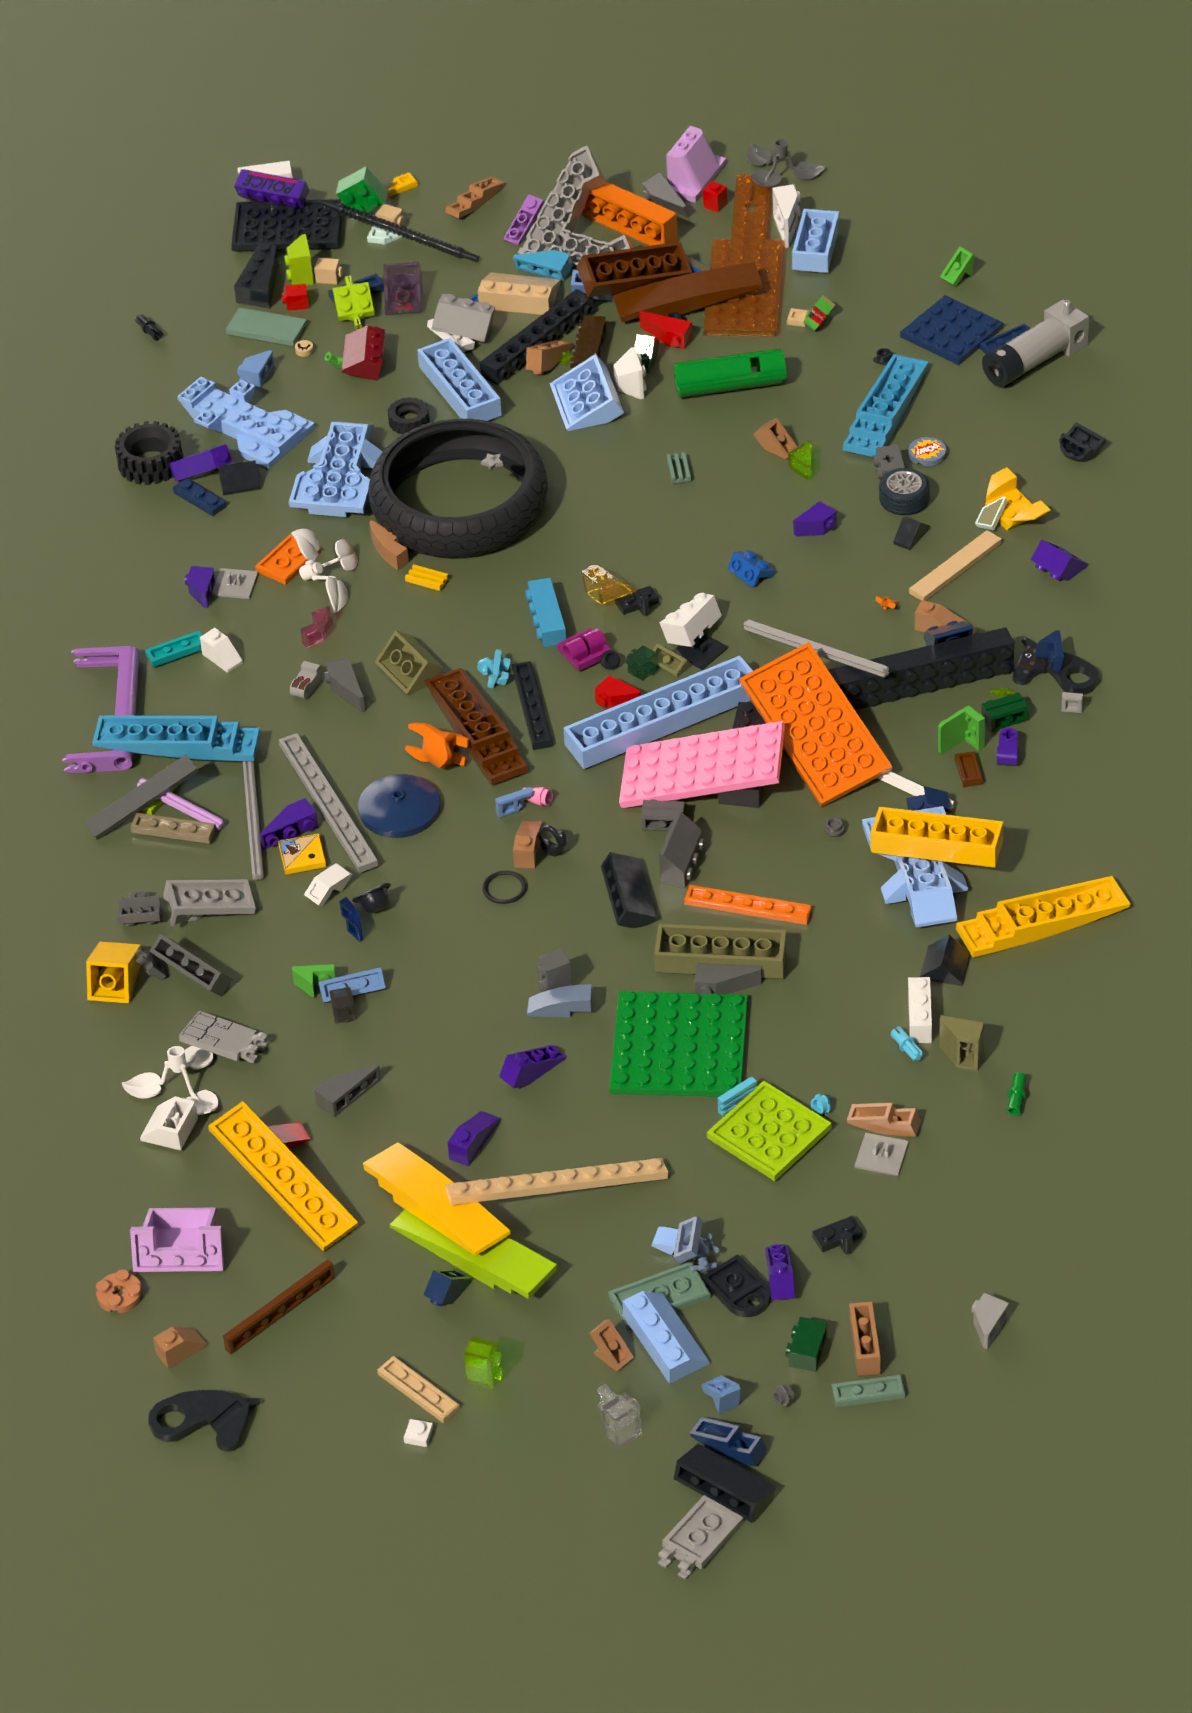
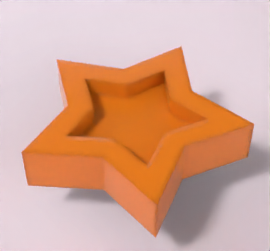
(886, 602)

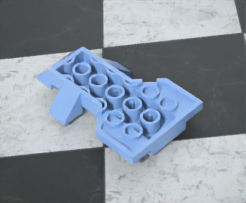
(259, 433)
(336, 478)
(924, 882)

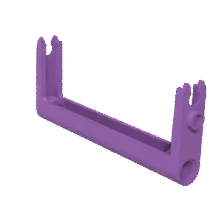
(128, 667)

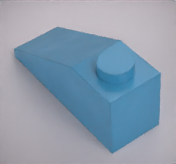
(545, 263)

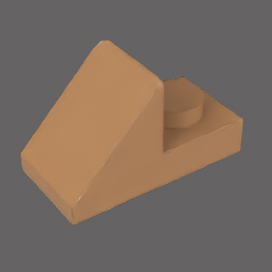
(610, 1345)

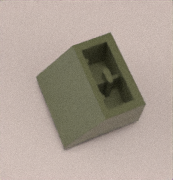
(962, 1041)

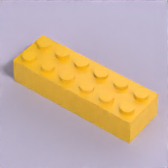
(937, 837)

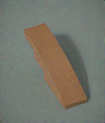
(477, 195)

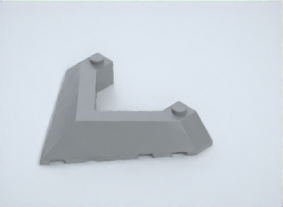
(562, 211)

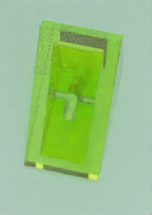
(801, 460)

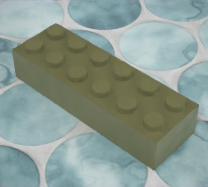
(684, 946)

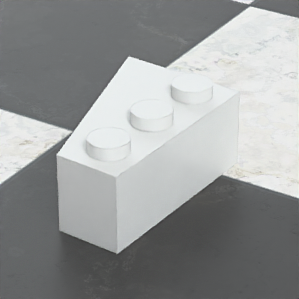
(690, 620)

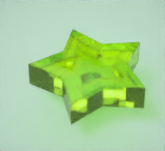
(565, 358)
(1001, 692)

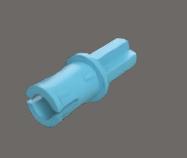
(907, 1044)

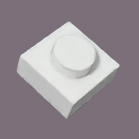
(418, 1433)

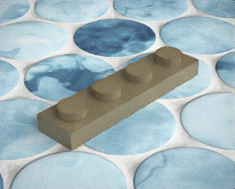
(172, 828)

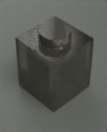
(342, 1005)

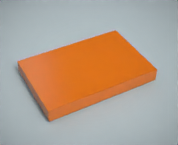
(283, 561)

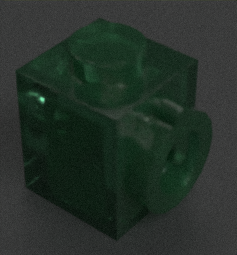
(642, 662)

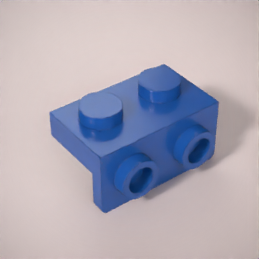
(749, 567)

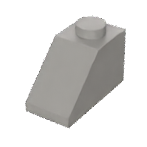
(989, 1317)

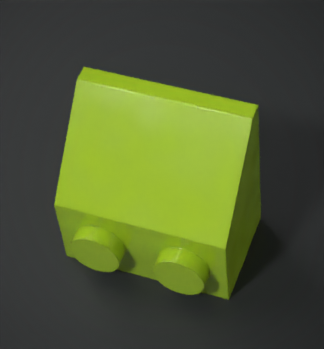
(299, 262)

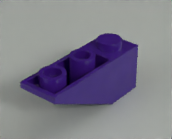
(289, 823)
(527, 1066)
(779, 1272)

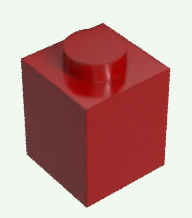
(714, 196)
(295, 297)

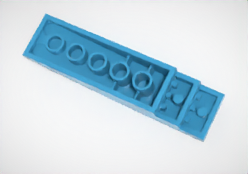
(885, 405)
(178, 736)

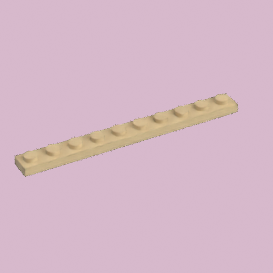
(556, 1181)

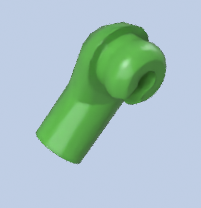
(334, 360)

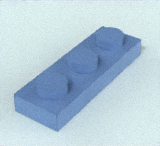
(358, 982)

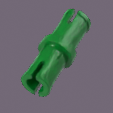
(1016, 1094)

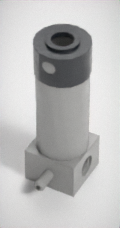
(1062, 330)

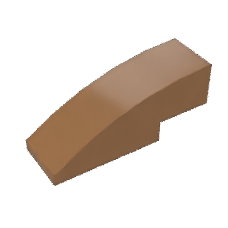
(388, 546)
(885, 1119)

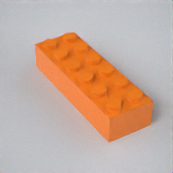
(631, 215)

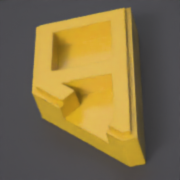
(402, 183)

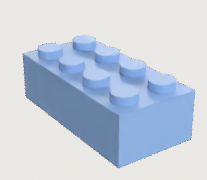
(815, 240)

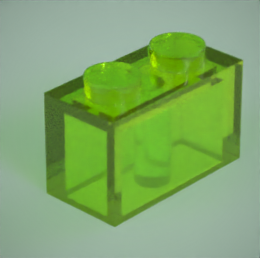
(483, 1362)

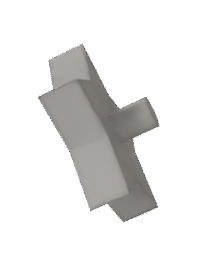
(492, 461)

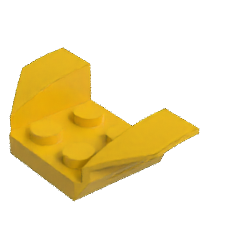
(1018, 507)

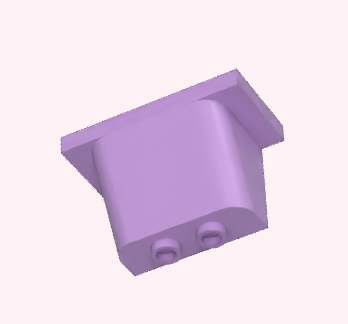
(692, 165)
(178, 1241)

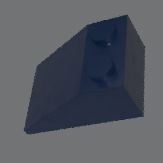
(951, 631)

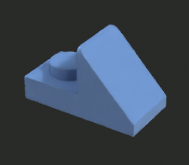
(724, 1393)

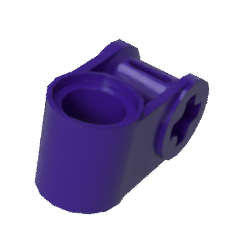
(1008, 749)

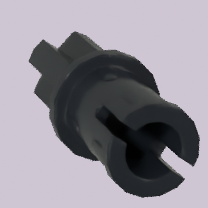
(148, 326)

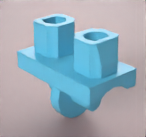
(493, 668)

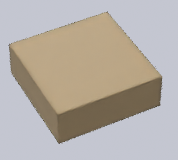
(797, 317)

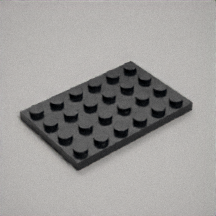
(282, 225)

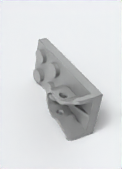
(207, 898)

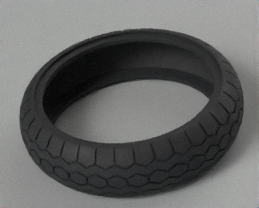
(467, 534)

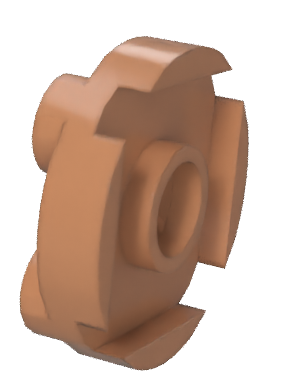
(119, 1281)

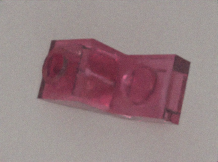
(317, 631)

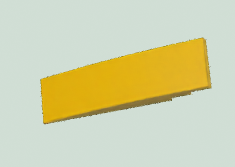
(1041, 915)
(423, 1193)

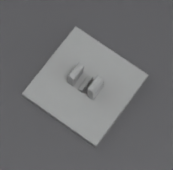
(234, 583)
(881, 1154)

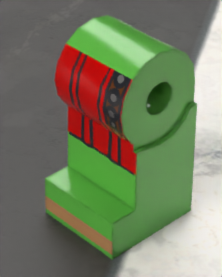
(818, 312)

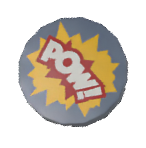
(927, 451)

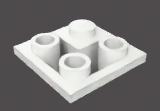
(630, 374)

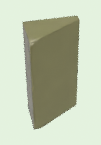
(671, 661)

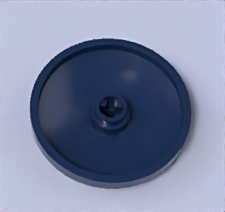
(399, 806)

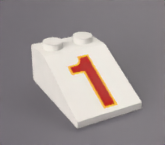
(786, 211)

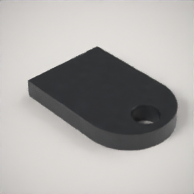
(738, 1285)

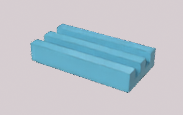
(734, 1096)

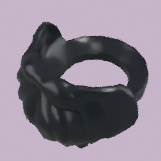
(549, 847)

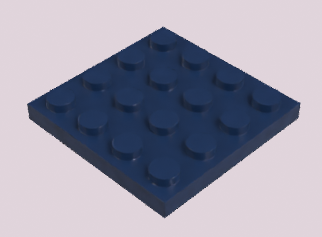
(951, 329)

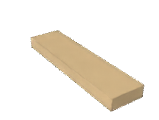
(418, 1389)

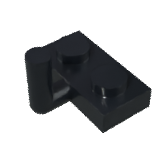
(638, 600)
(838, 1234)

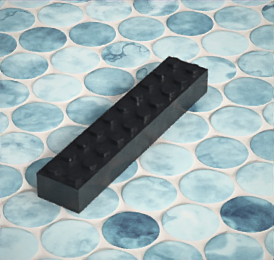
(929, 668)

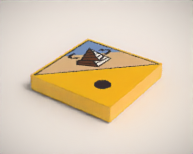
(301, 854)

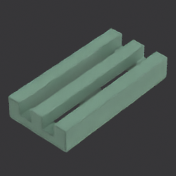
(677, 459)

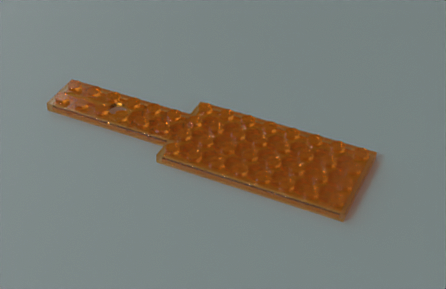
(757, 310)

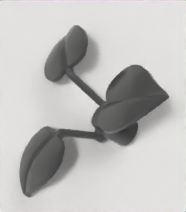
(760, 156)

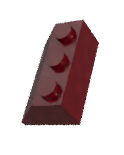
(363, 352)

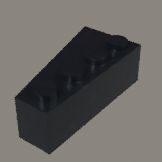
(257, 279)

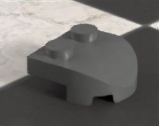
(139, 908)

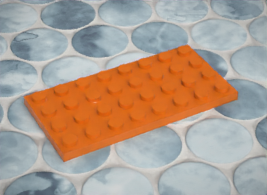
(821, 726)

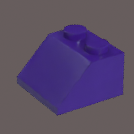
(1057, 561)

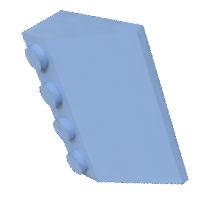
(586, 395)

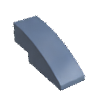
(561, 1001)

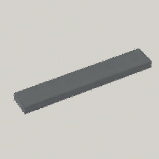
(141, 797)

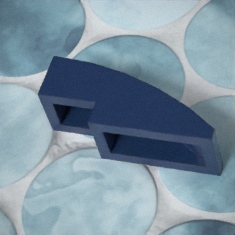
(729, 1441)

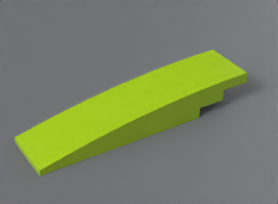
(501, 1265)

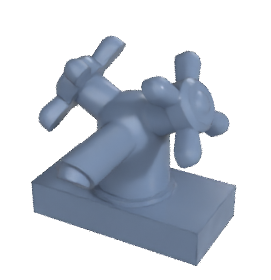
(690, 1245)

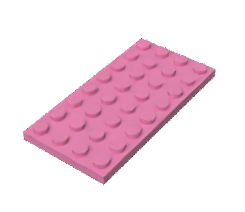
(702, 764)

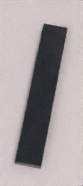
(531, 705)

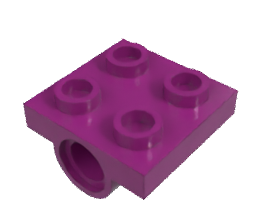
(584, 648)

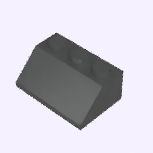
(680, 851)

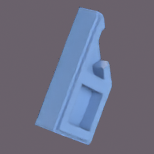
(511, 802)

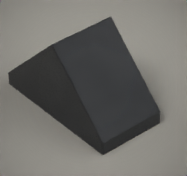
(910, 532)

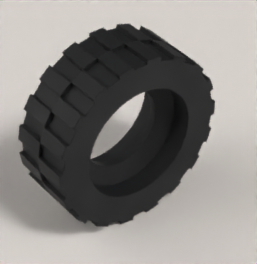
(407, 406)

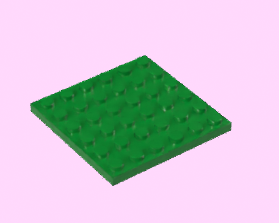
(678, 1043)

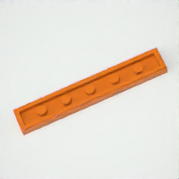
(748, 904)

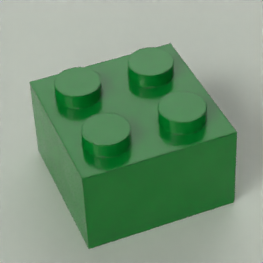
(362, 191)

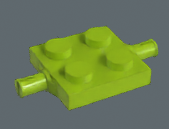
(353, 301)

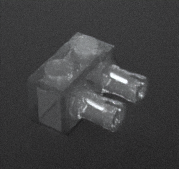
(620, 1416)

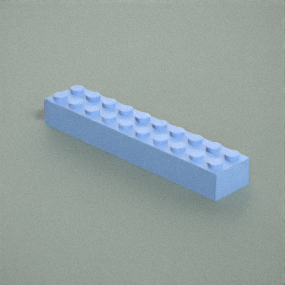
(657, 713)

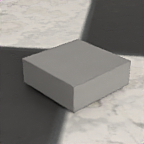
(1072, 702)

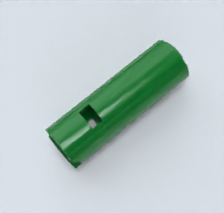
(729, 373)

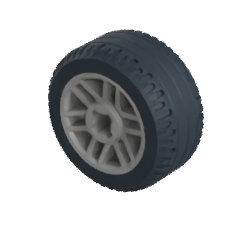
(904, 491)

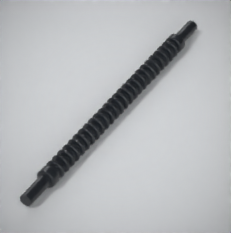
(400, 231)

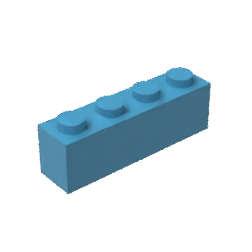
(546, 612)

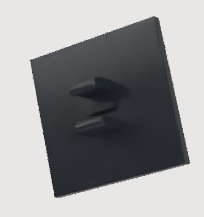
(702, 652)

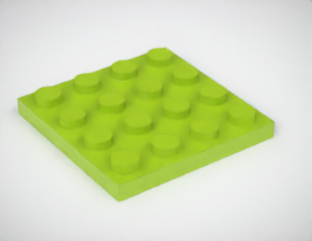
(769, 1130)

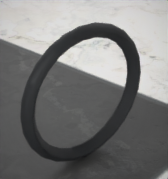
(484, 887)

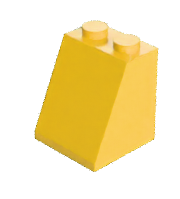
(112, 972)

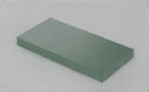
(266, 326)
(678, 1285)

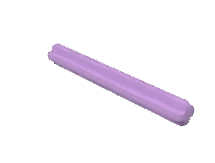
(189, 808)

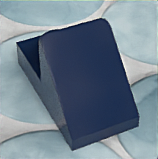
(1051, 648)
(931, 799)

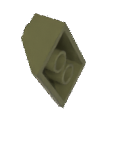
(407, 662)

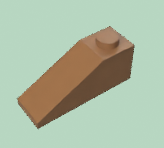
(545, 355)
(932, 614)
(526, 844)

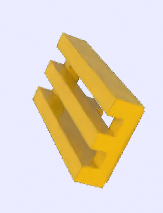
(428, 577)

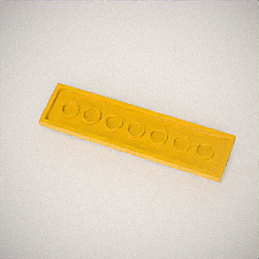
(283, 1176)

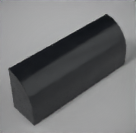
(627, 890)
(724, 1482)

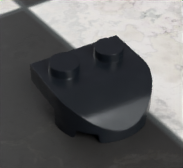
(1081, 443)

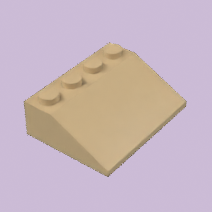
(518, 293)

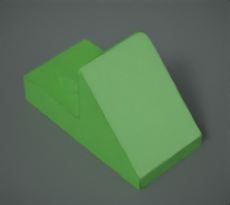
(960, 264)
(308, 976)

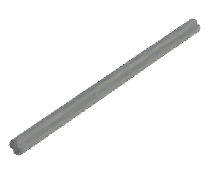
(820, 649)
(253, 820)

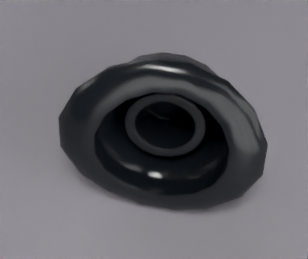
(374, 899)

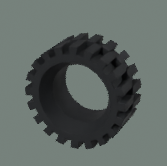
(148, 439)

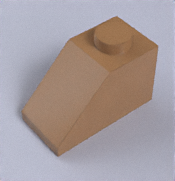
(775, 438)
(177, 1345)

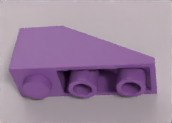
(524, 220)

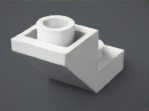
(323, 884)

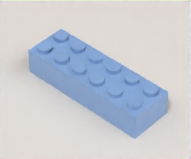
(459, 381)

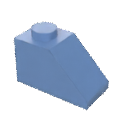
(256, 368)

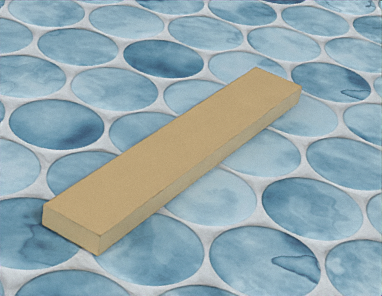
(955, 566)

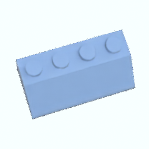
(663, 1335)

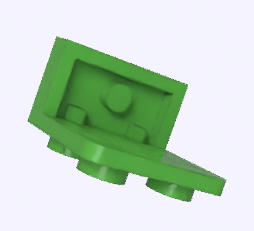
(962, 726)

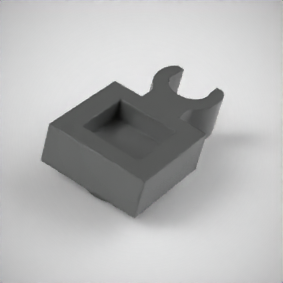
(153, 965)

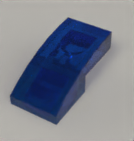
(352, 918)

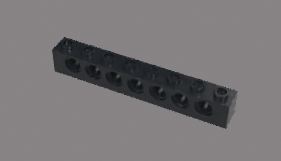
(544, 329)

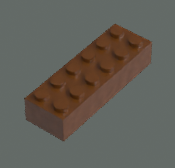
(631, 268)

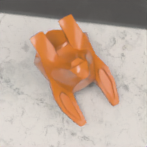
(437, 746)

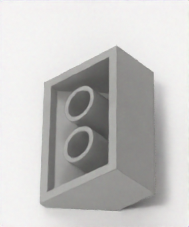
(463, 317)

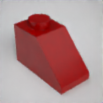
(614, 692)

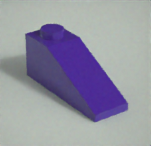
(200, 462)
(471, 1137)

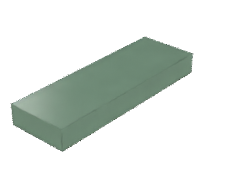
(868, 1391)

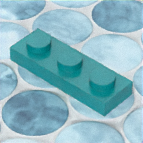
(174, 649)

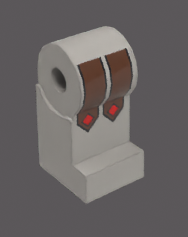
(306, 680)

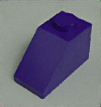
(815, 521)
(201, 583)

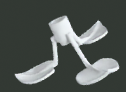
(309, 545)
(148, 1084)

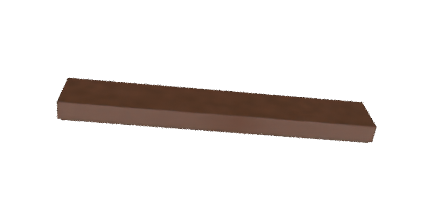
(278, 1306)

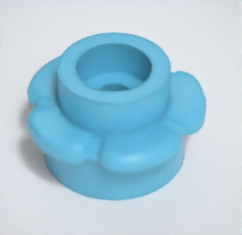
(821, 1104)

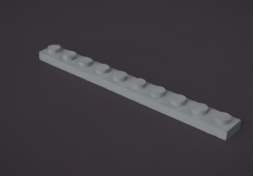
(328, 803)

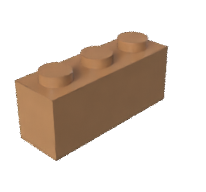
(864, 1338)

